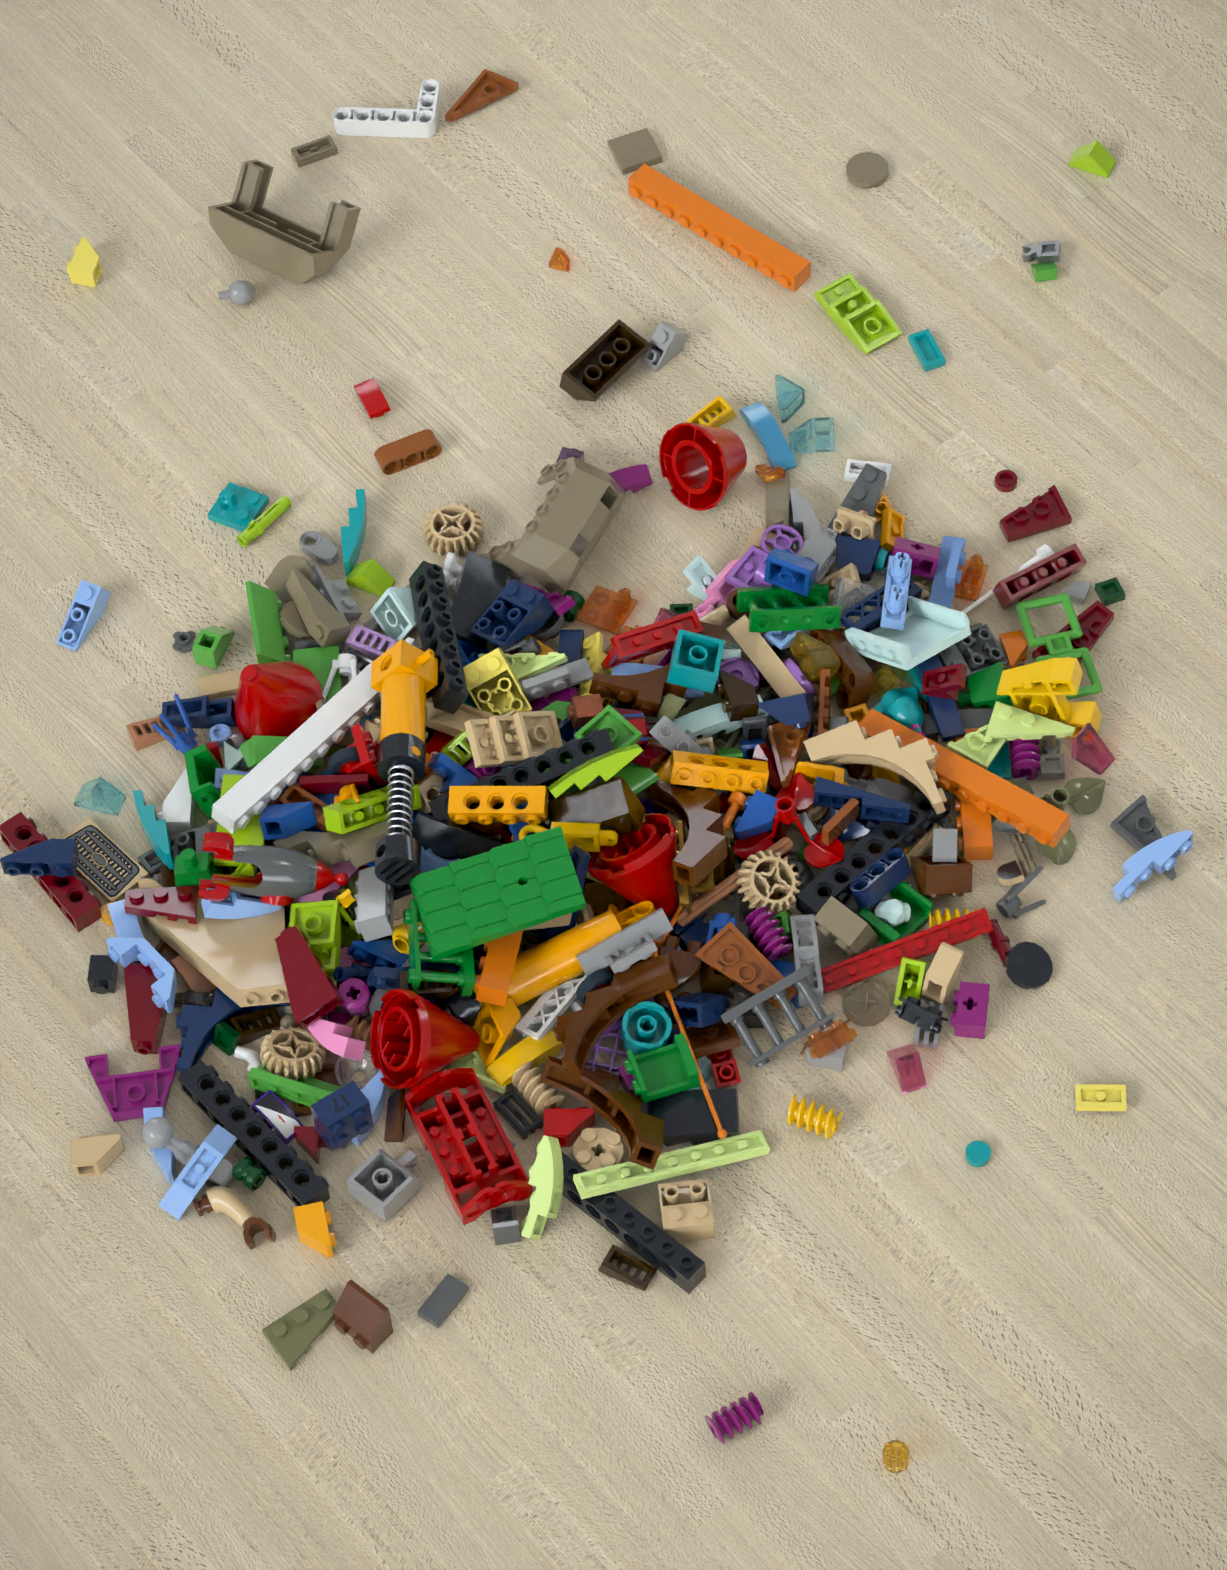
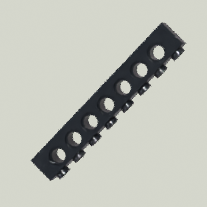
(439, 634)
(531, 767)
(861, 854)
(201, 1077)
(636, 1232)

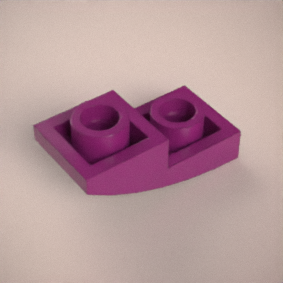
(633, 477)

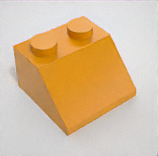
(495, 1028)

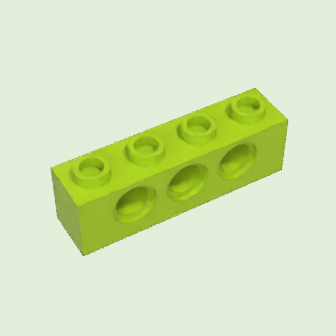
(370, 809)

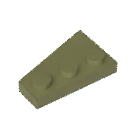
(300, 1327)

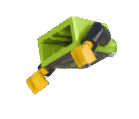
(347, 915)

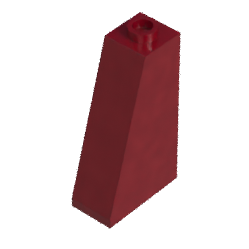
(306, 979)
(145, 1018)

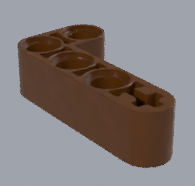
(854, 673)

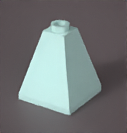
(396, 613)

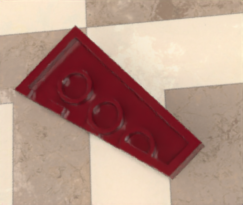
(1093, 624)

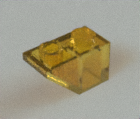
(814, 656)
(887, 678)

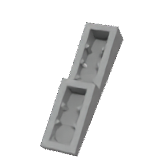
(807, 953)

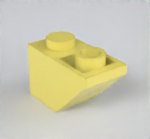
(85, 265)

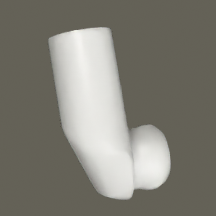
(249, 1055)

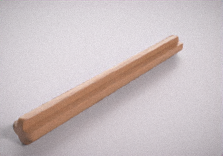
(726, 887)

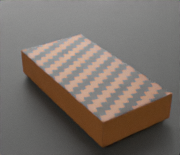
(840, 821)

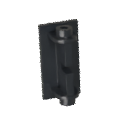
(929, 1018)

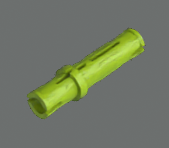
(258, 526)

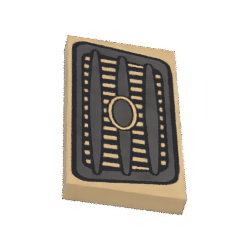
(104, 862)

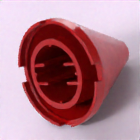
(275, 698)
(641, 864)
(416, 1039)

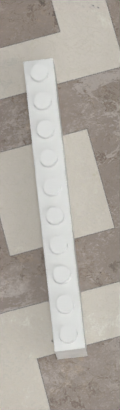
(296, 753)

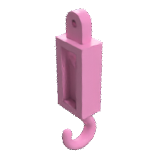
(717, 591)

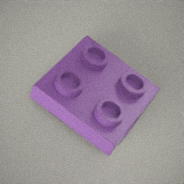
(749, 570)

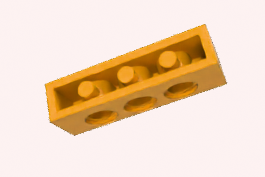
(718, 772)
(487, 796)

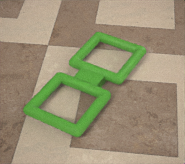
(1059, 644)

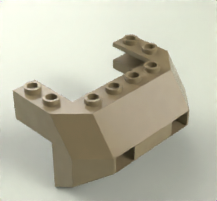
(274, 240)
(564, 525)

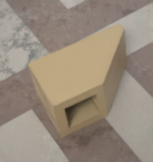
(943, 973)
(94, 1154)

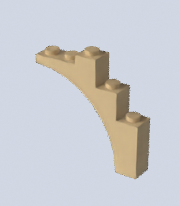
(852, 745)

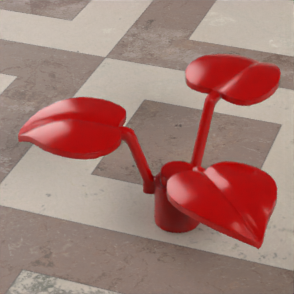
(798, 797)

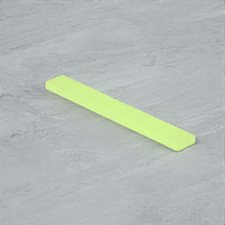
(672, 1164)

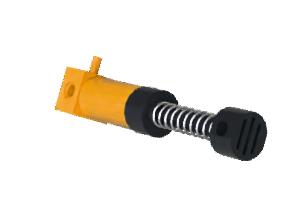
(403, 679)

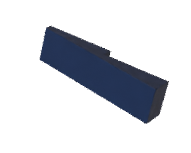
(941, 709)
(871, 805)

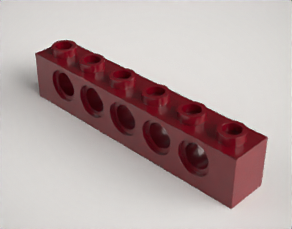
(81, 913)

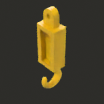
(584, 835)

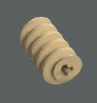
(538, 1093)

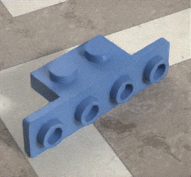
(948, 571)

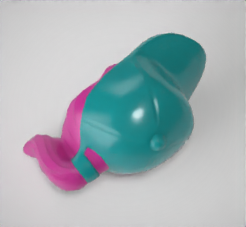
(903, 710)

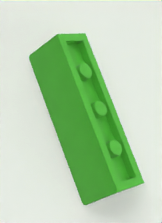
(298, 1091)

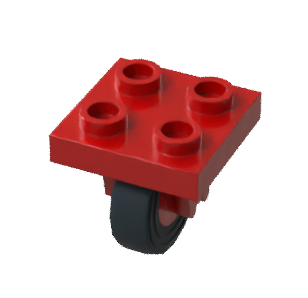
(358, 757)

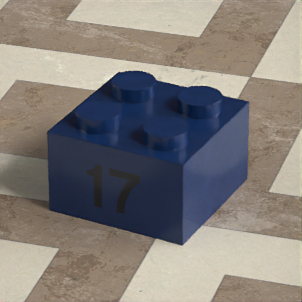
(342, 1116)

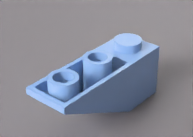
(83, 614)

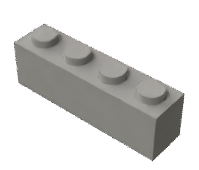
(374, 906)

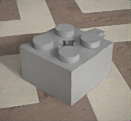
(385, 1183)

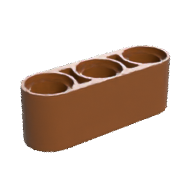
(408, 452)

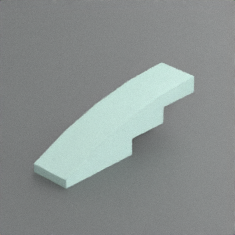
(710, 721)

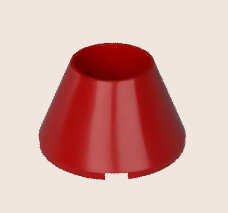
(701, 463)

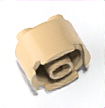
(598, 1149)

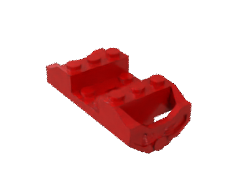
(476, 1173)

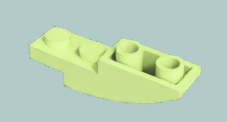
(548, 1179)

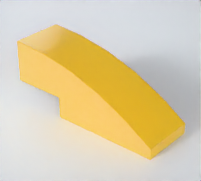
(523, 1052)

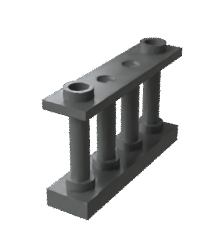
(757, 1005)

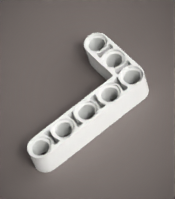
(391, 121)

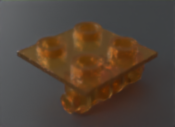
(972, 579)
(607, 609)
(822, 1044)

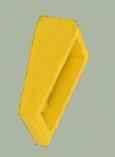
(713, 407)

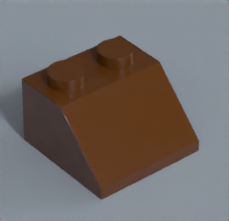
(942, 877)
(362, 1317)

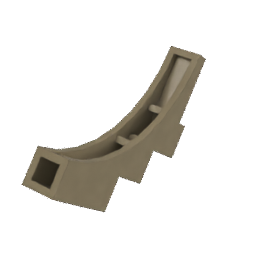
(331, 848)

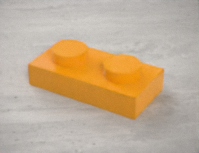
(892, 526)

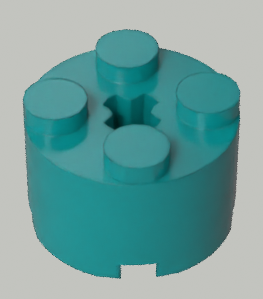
(645, 1016)

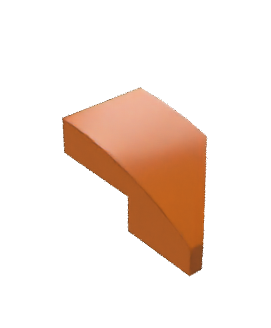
(1014, 646)

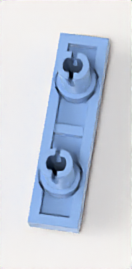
(896, 591)

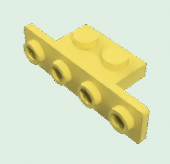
(593, 653)

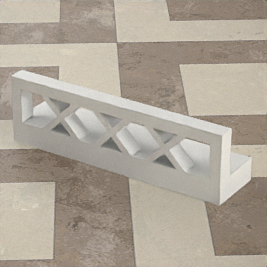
(546, 1009)

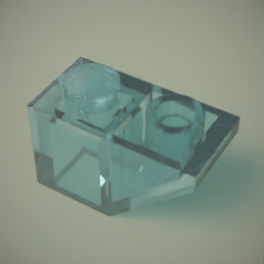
(813, 436)

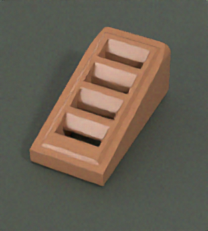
(146, 740)

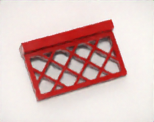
(650, 639)

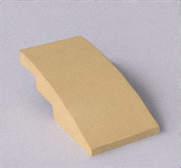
(512, 738)

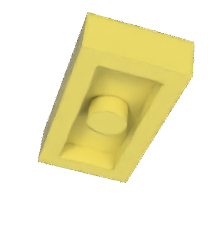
(1100, 1097)

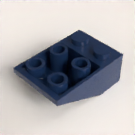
(513, 615)

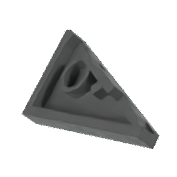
(1139, 828)

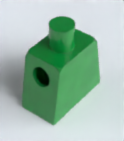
(983, 689)
(192, 867)

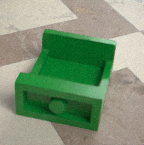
(200, 772)
(919, 916)
(663, 1070)

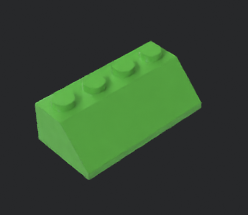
(266, 624)

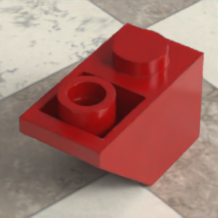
(567, 1123)

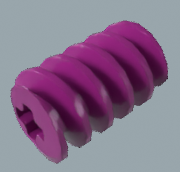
(1025, 758)
(767, 934)
(356, 997)
(735, 1417)

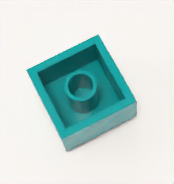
(695, 661)

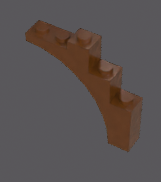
(644, 689)
(701, 817)
(605, 1005)
(622, 1110)

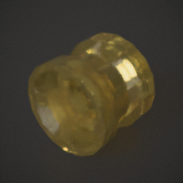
(897, 1450)

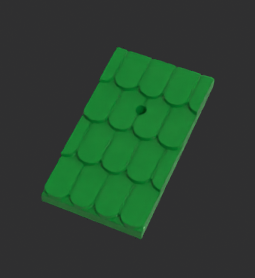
(498, 893)

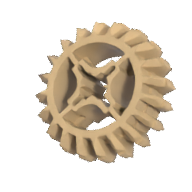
(453, 524)
(779, 876)
(292, 1053)

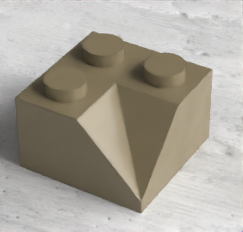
(849, 929)

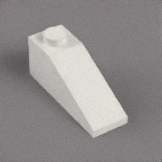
(179, 807)

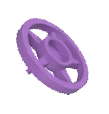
(781, 540)

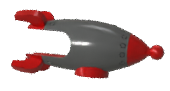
(282, 874)

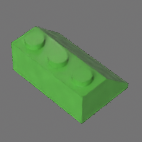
(259, 747)

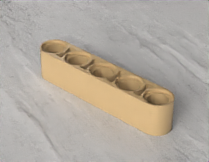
(765, 659)

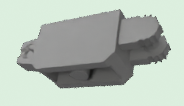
(822, 550)

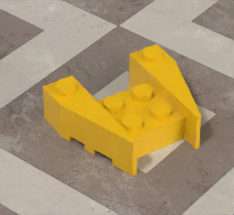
(1043, 688)

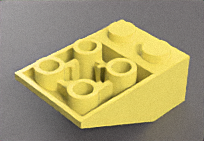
(495, 685)

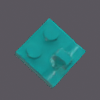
(237, 507)

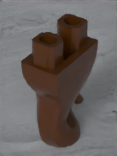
(685, 962)

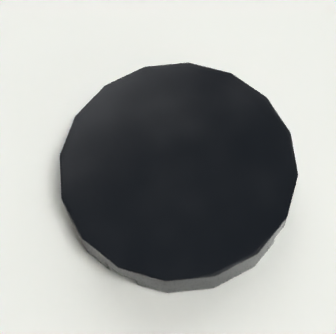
(1028, 965)

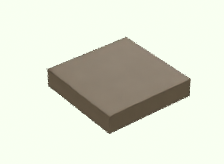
(634, 150)

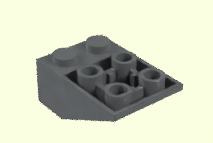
(974, 651)

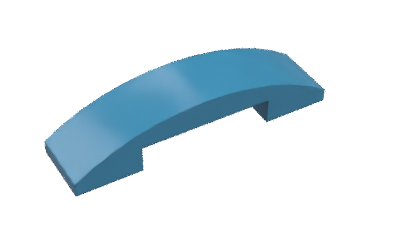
(769, 435)

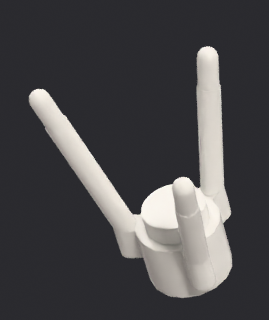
(347, 667)

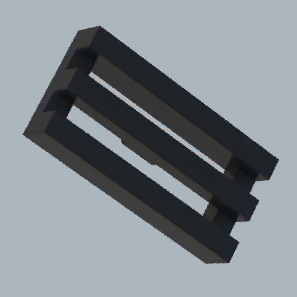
(529, 1128)

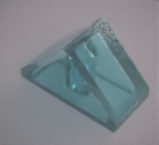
(789, 397)
(100, 797)

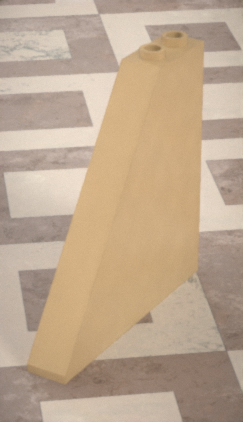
(231, 953)

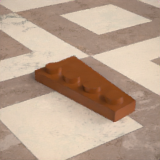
(823, 701)
(741, 962)

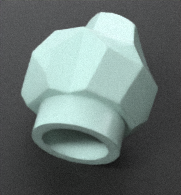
(893, 912)

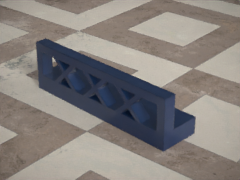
(871, 619)

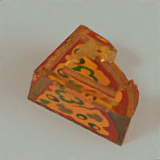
(560, 260)
(769, 474)

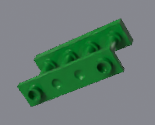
(784, 610)
(464, 977)

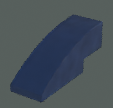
(201, 712)

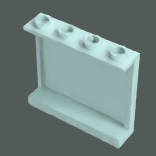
(925, 633)

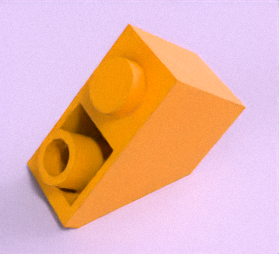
(313, 1229)

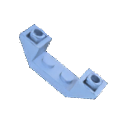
(129, 949)
(197, 1171)

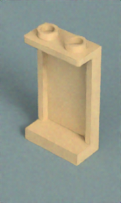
(454, 723)

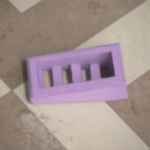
(381, 639)

